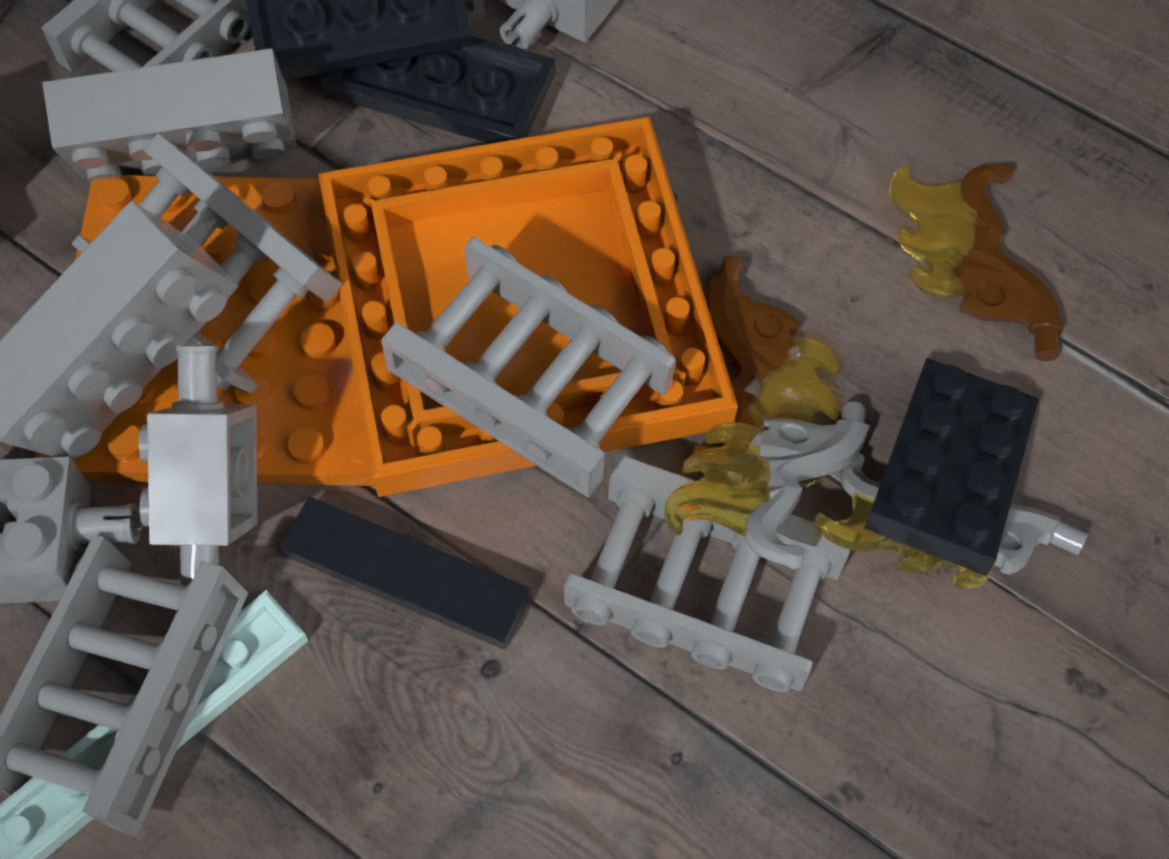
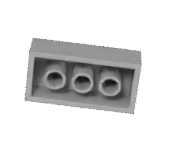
(200, 105)
(105, 333)

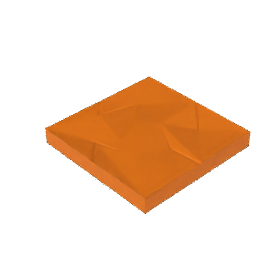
(566, 206)

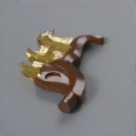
(961, 246)
(773, 366)

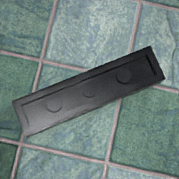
(406, 572)

